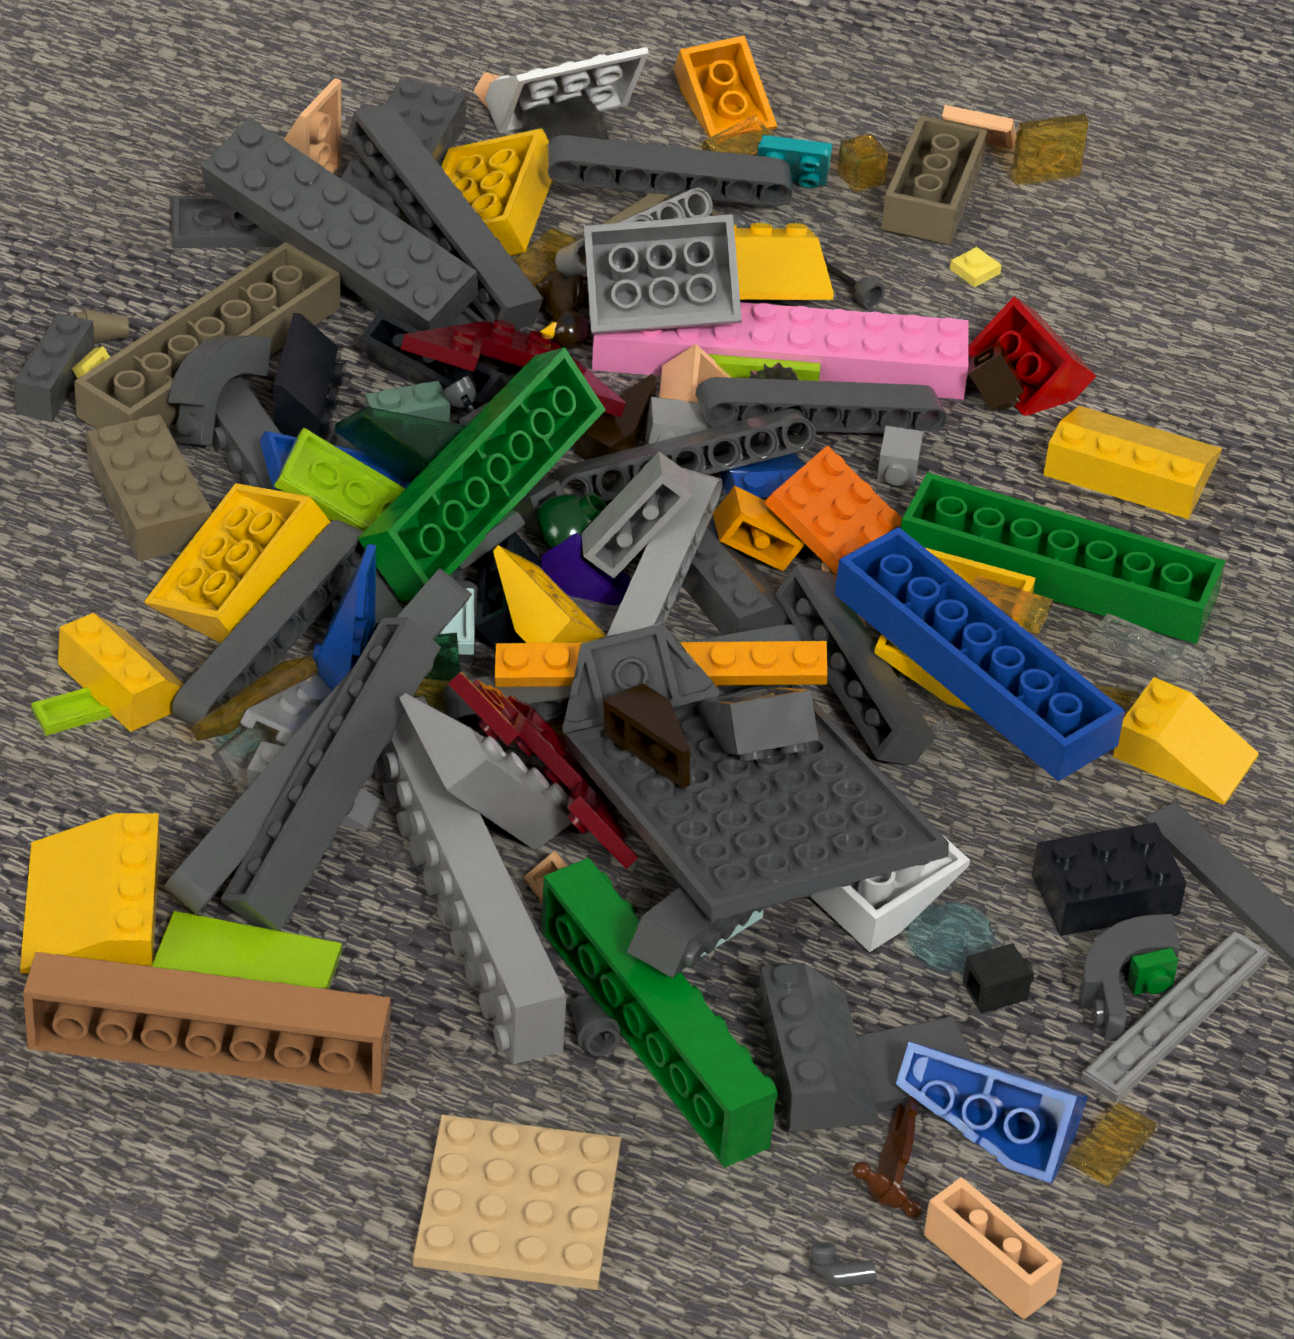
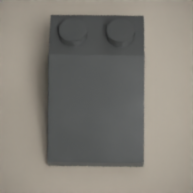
(761, 721)

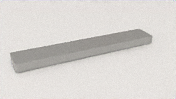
(1174, 1016)

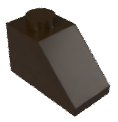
(995, 377)

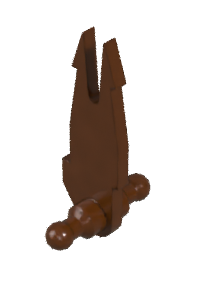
(886, 1183)

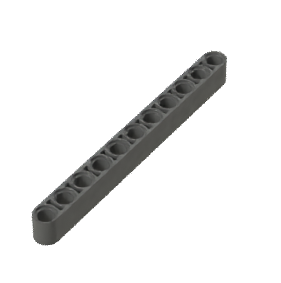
(231, 838)

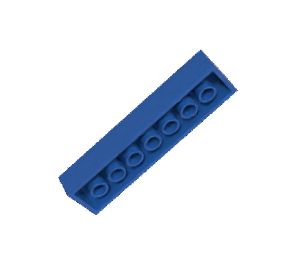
(979, 653)

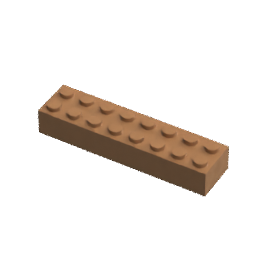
(207, 1023)

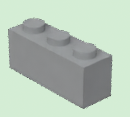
(636, 515)

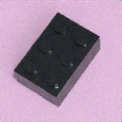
(1107, 878)

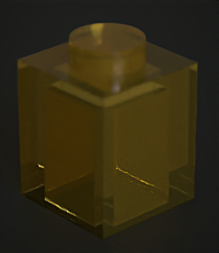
(862, 162)

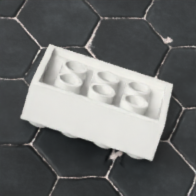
(604, 79)
(887, 904)

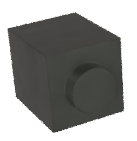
(997, 977)

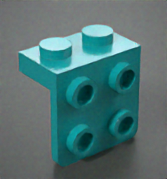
(807, 159)

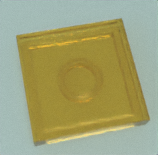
(1049, 149)

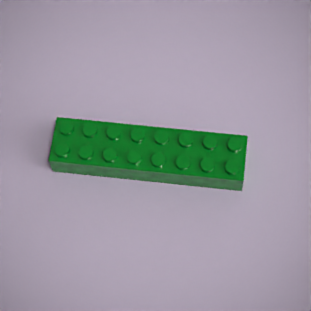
(483, 473)
(1070, 556)
(659, 1015)

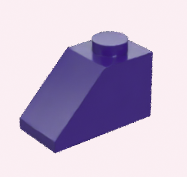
(581, 577)

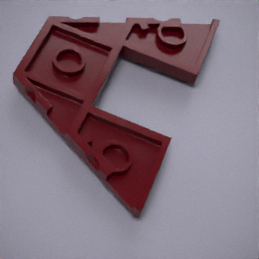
(463, 344)
(519, 721)

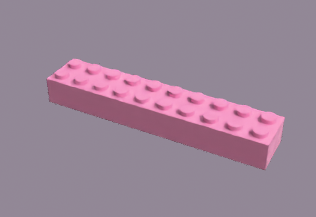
(845, 343)

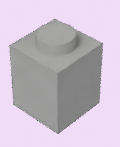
(900, 456)

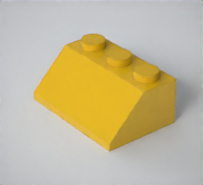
(117, 671)

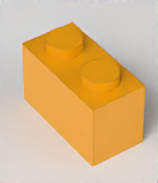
(755, 529)

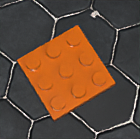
(832, 508)

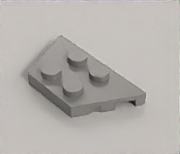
(289, 708)

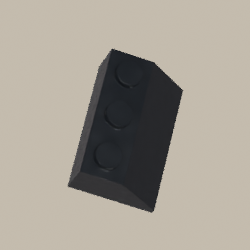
(307, 380)

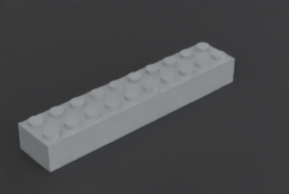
(475, 901)

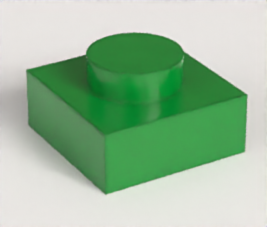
(1152, 972)

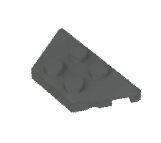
(629, 659)

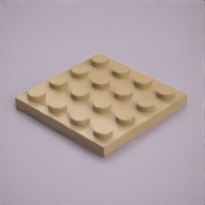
(518, 1202)

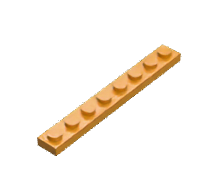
(722, 661)

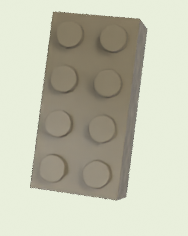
(934, 179)
(147, 485)

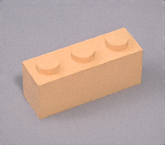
(992, 1248)

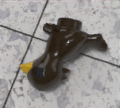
(563, 301)

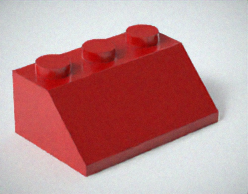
(1042, 359)

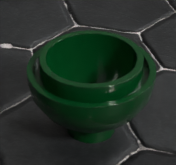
(566, 515)

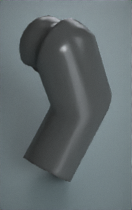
(836, 1271)

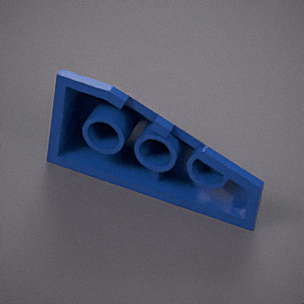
(350, 625)
(1002, 1111)

